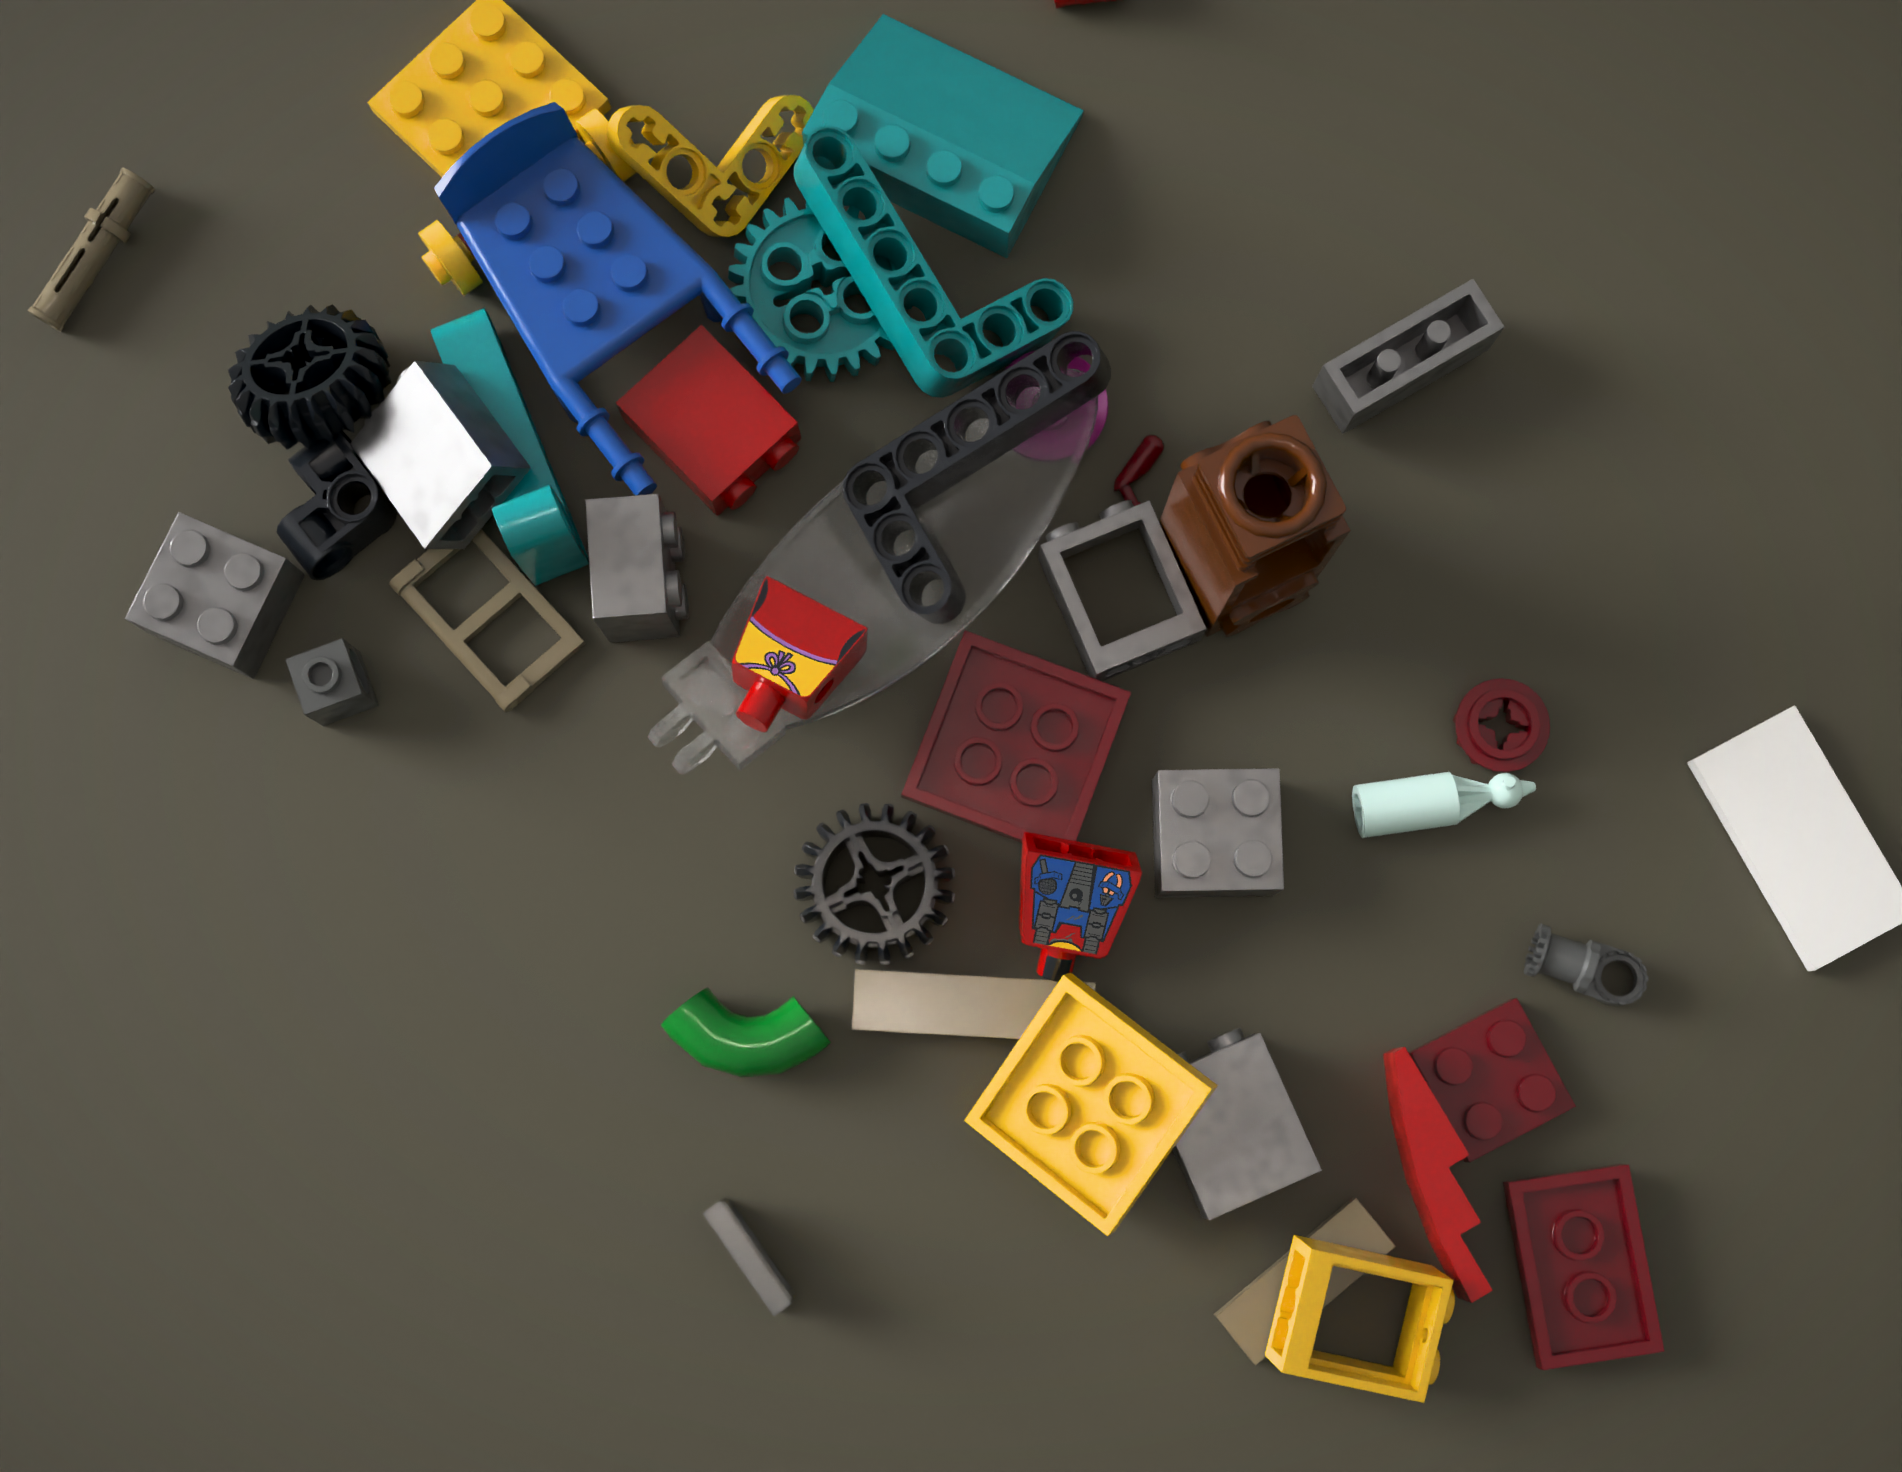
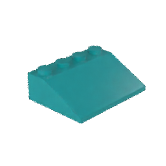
(947, 132)

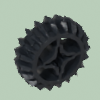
(309, 376)
(852, 837)

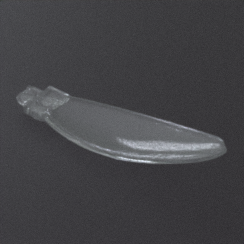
(984, 529)

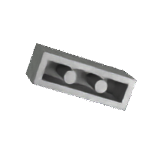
(1407, 356)

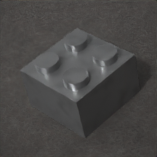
(633, 568)
(215, 595)
(1217, 833)

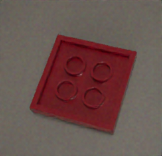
(1015, 742)

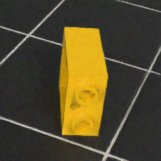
(1301, 1308)

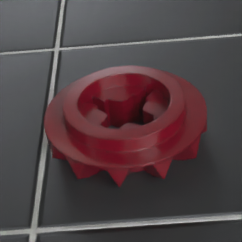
(1522, 709)

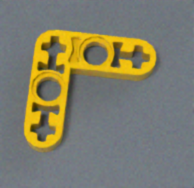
(707, 180)

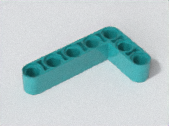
(913, 280)
(535, 514)

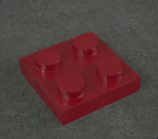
(1493, 1078)

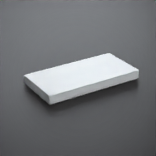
(1801, 838)

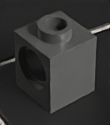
(332, 682)

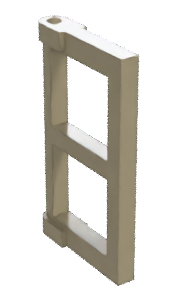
(456, 640)

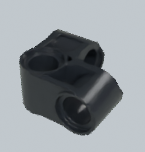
(324, 529)

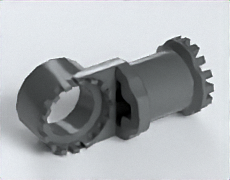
(1583, 965)

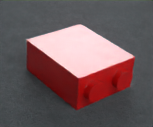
(710, 421)

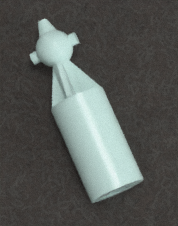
(1429, 801)

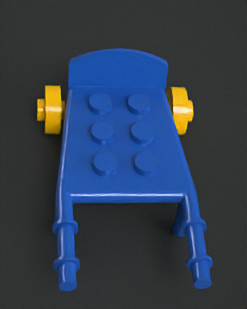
(577, 261)

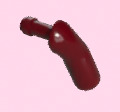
(1138, 465)

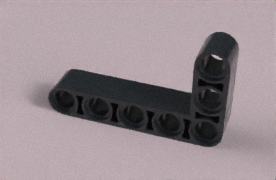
(960, 459)

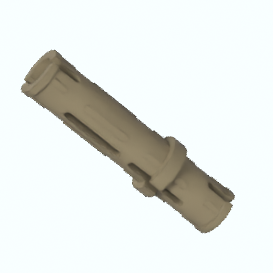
(92, 249)

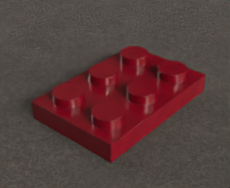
(1583, 1267)

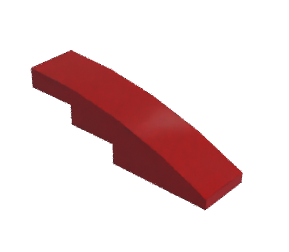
(1427, 1151)

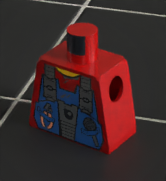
(1072, 899)

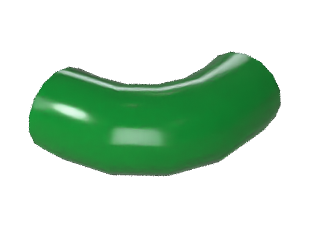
(743, 1043)

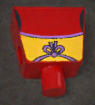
(792, 655)

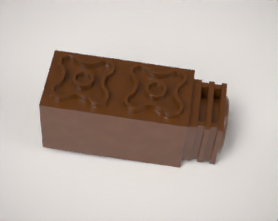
(1253, 524)

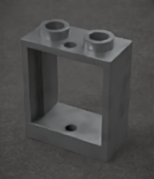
(1141, 646)

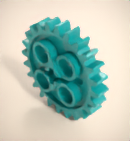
(799, 241)

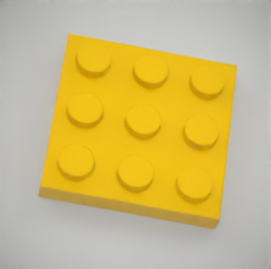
(477, 79)
(1090, 1103)

